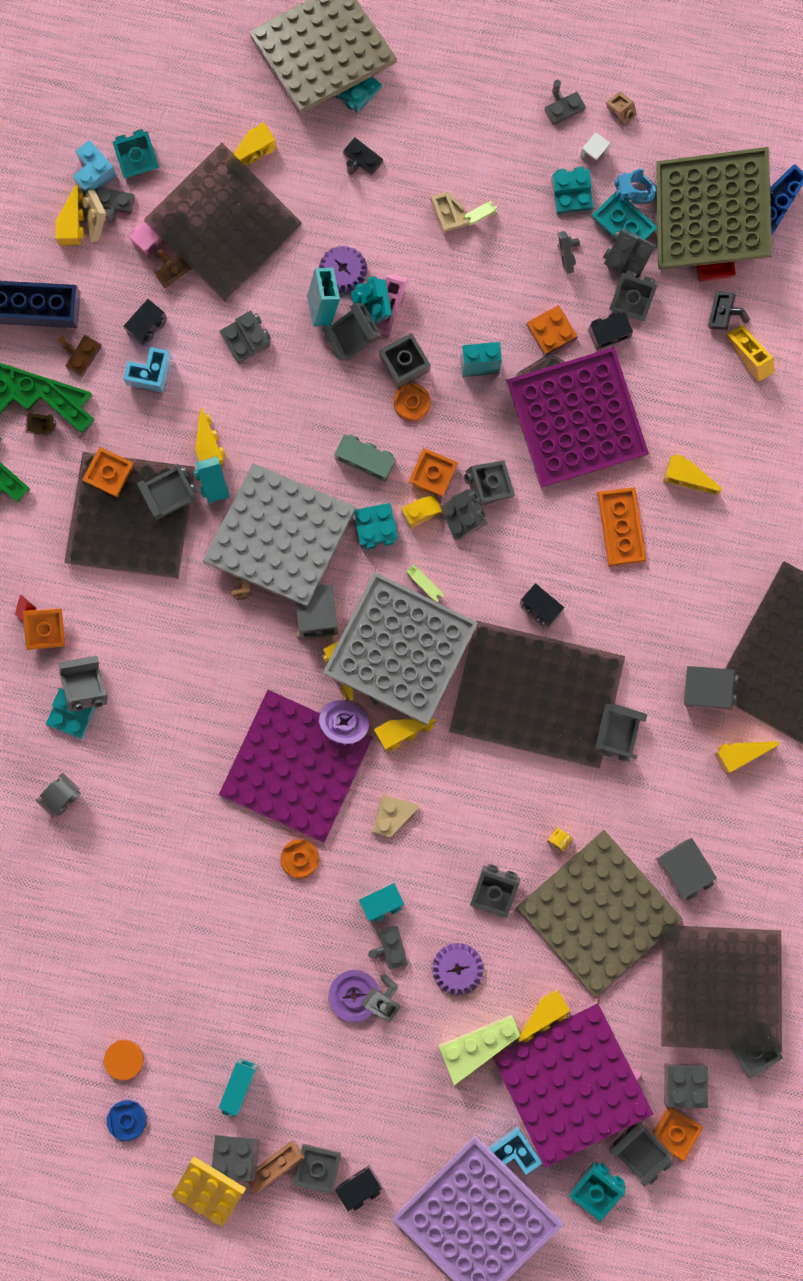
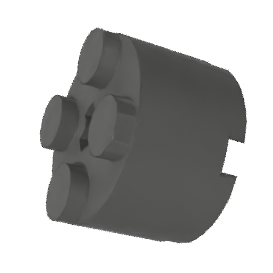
(58, 795)

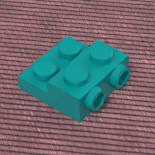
(360, 94)
(135, 153)
(572, 190)
(374, 297)
(375, 526)
(70, 722)
(598, 1190)

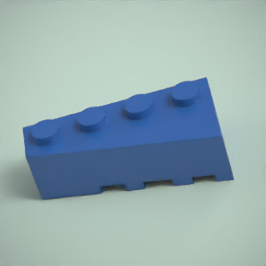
(783, 194)

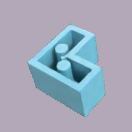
(96, 169)
(153, 374)
(516, 1146)

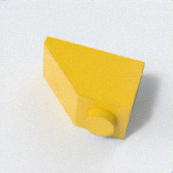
(421, 511)

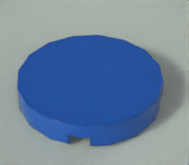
(126, 1120)

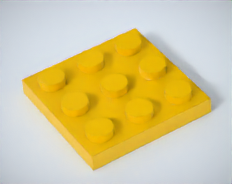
(208, 1192)

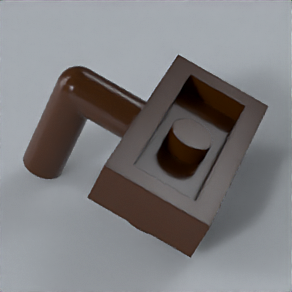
(171, 270)
(82, 355)

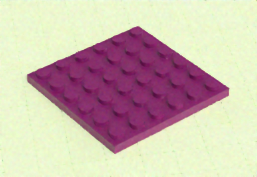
(577, 417)
(292, 768)
(572, 1085)

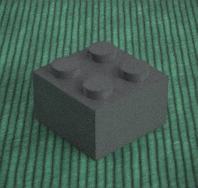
(404, 360)
(686, 1085)
(236, 1157)

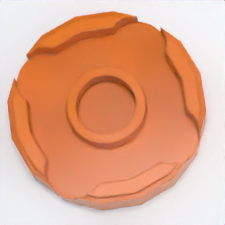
(412, 402)
(299, 858)
(123, 1059)

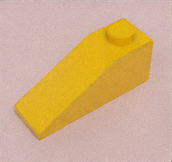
(752, 353)
(687, 474)
(738, 754)

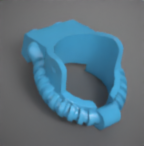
(625, 189)

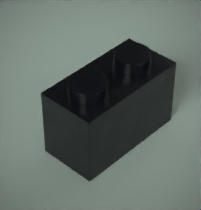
(145, 322)
(610, 330)
(541, 605)
(359, 1188)

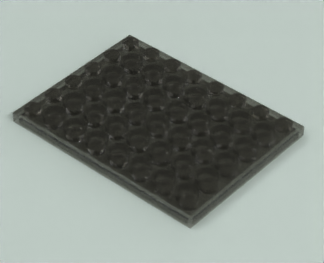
(772, 656)
(535, 693)

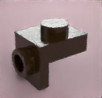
(40, 424)

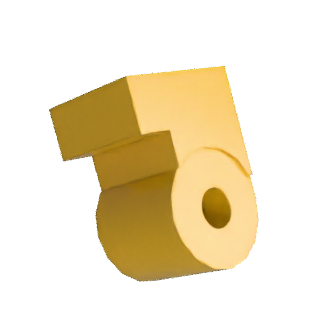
(559, 839)

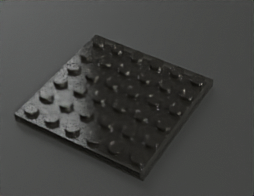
(223, 222)
(122, 530)
(721, 988)

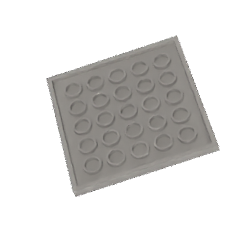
(279, 535)
(400, 648)

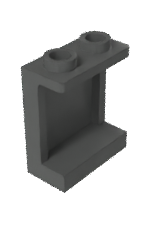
(352, 332)
(168, 492)
(320, 616)
(82, 683)
(710, 687)
(619, 731)
(687, 868)
(642, 1153)

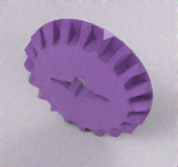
(355, 267)
(346, 711)
(446, 960)
(342, 986)

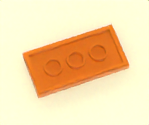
(621, 526)

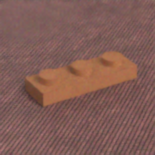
(276, 1166)

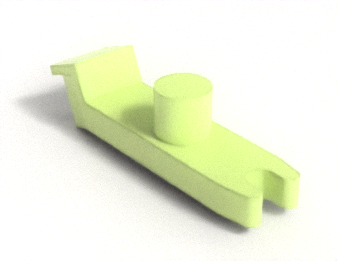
(480, 213)
(424, 583)

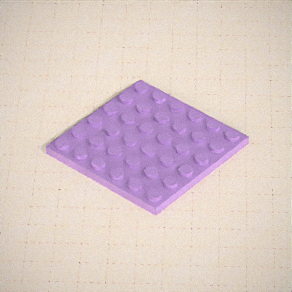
(477, 1217)

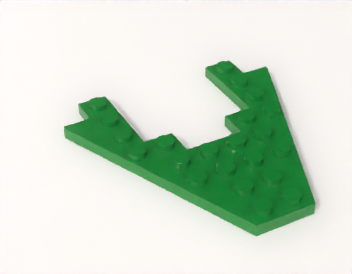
(27, 391)

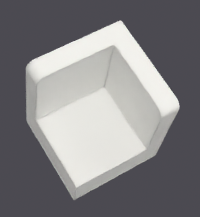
(595, 147)

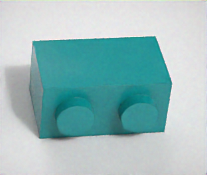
(212, 480)
(381, 902)

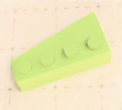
(476, 1047)

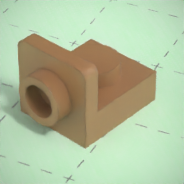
(623, 107)
(244, 592)

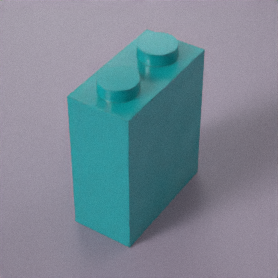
(323, 297)
(481, 359)
(237, 1087)

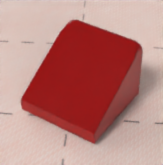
(23, 605)

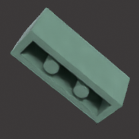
(365, 457)

